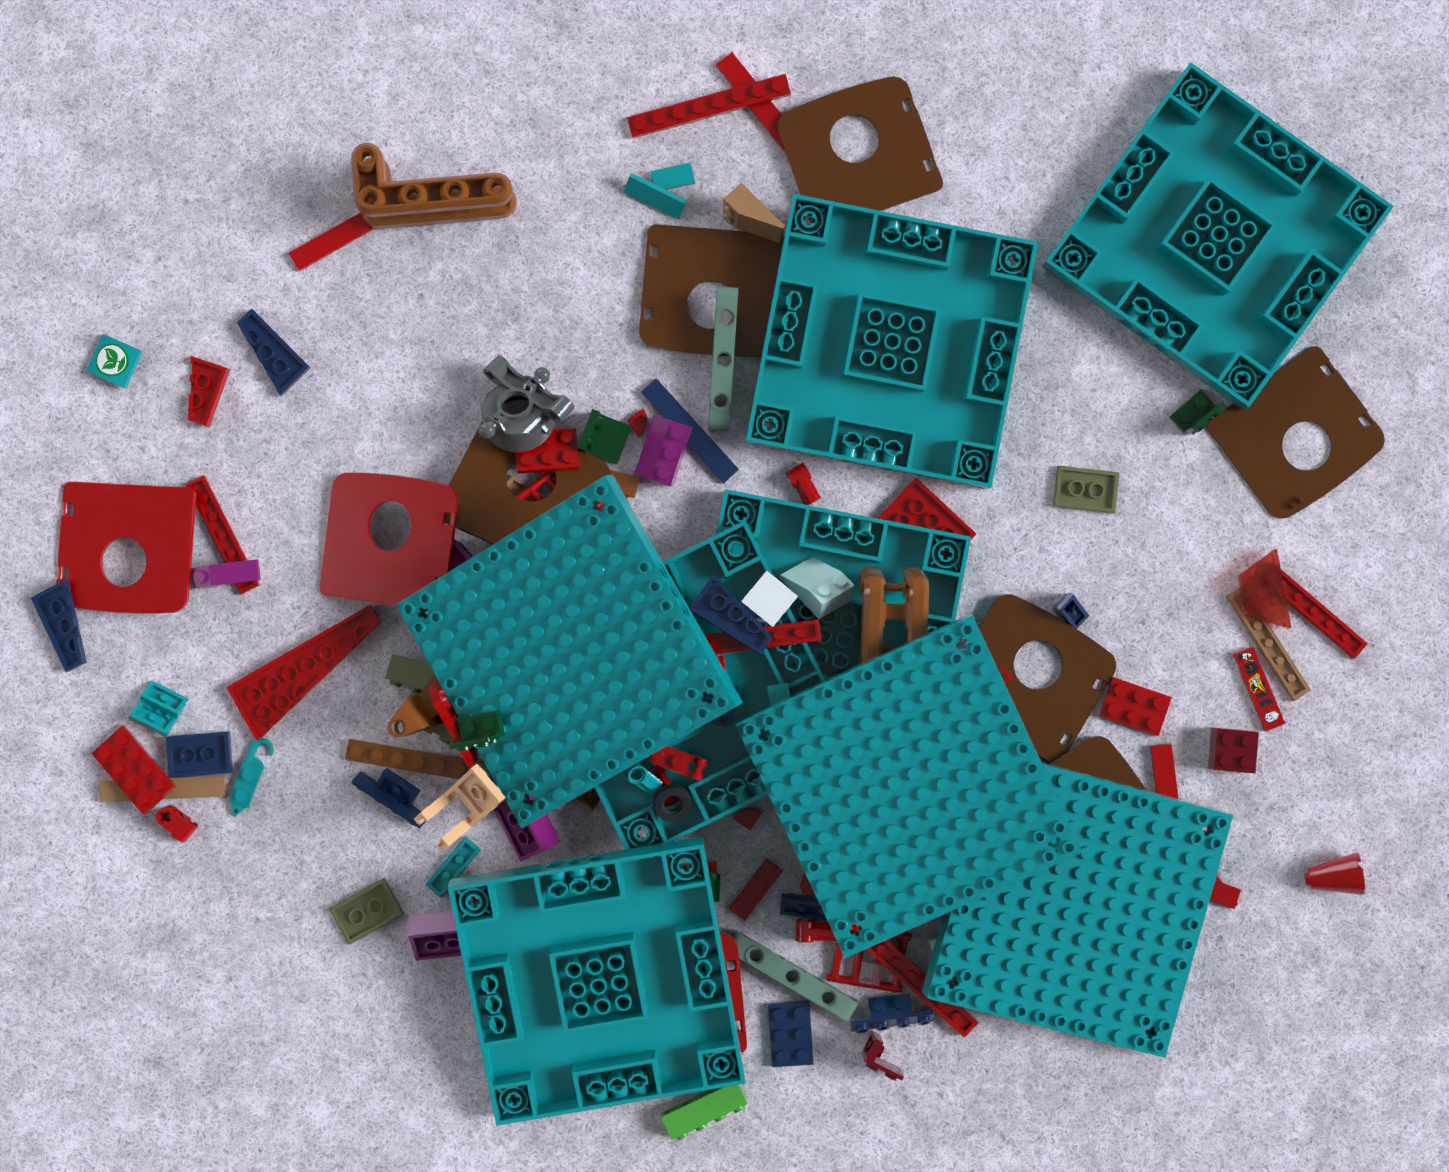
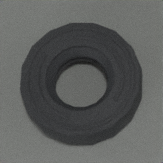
(671, 814)

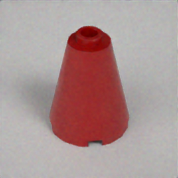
(1338, 875)

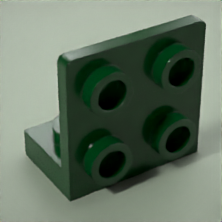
(1195, 412)
(604, 437)
(479, 730)

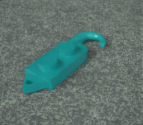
(248, 777)

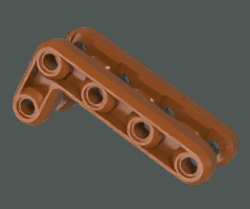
(426, 200)
(875, 610)

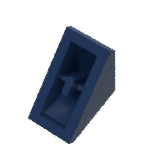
(1071, 610)

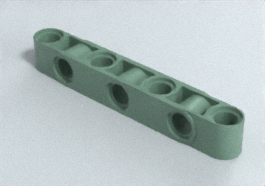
(723, 343)
(805, 982)

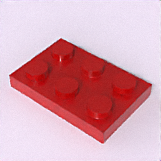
(554, 454)
(1135, 706)

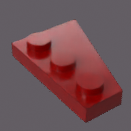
(206, 389)

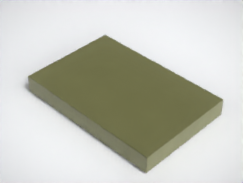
(1086, 489)
(366, 911)

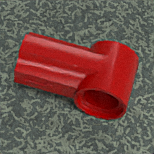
(801, 481)
(813, 931)

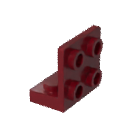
(872, 1054)

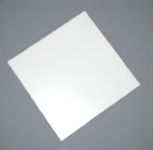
(769, 598)

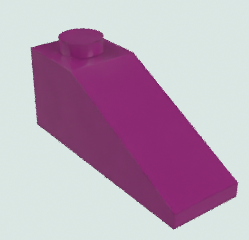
(225, 574)

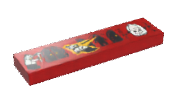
(1259, 689)

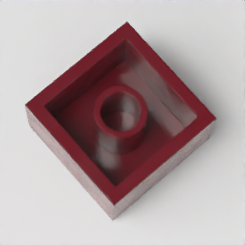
(1233, 750)

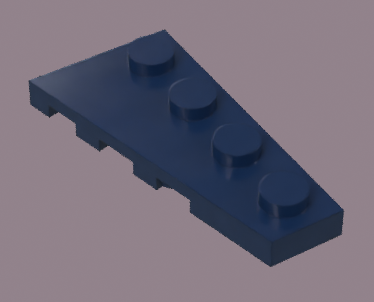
(277, 357)
(724, 612)
(60, 621)

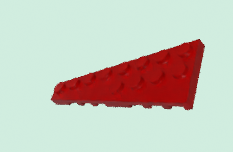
(282, 683)

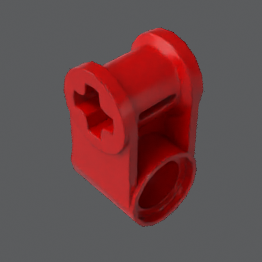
(178, 824)

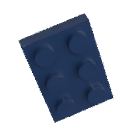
(199, 754)
(790, 1033)

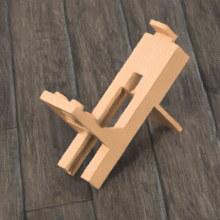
(478, 794)

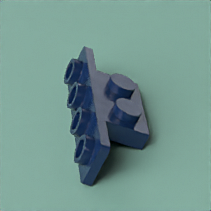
(391, 792)
(890, 1012)

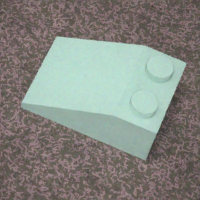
(819, 586)

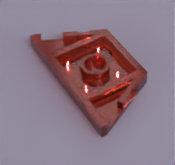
(1264, 591)

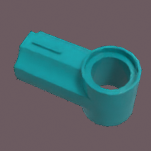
(643, 779)

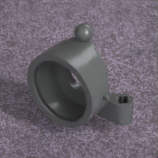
(530, 427)

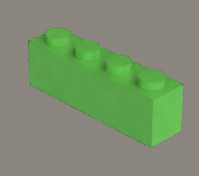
(703, 1109)

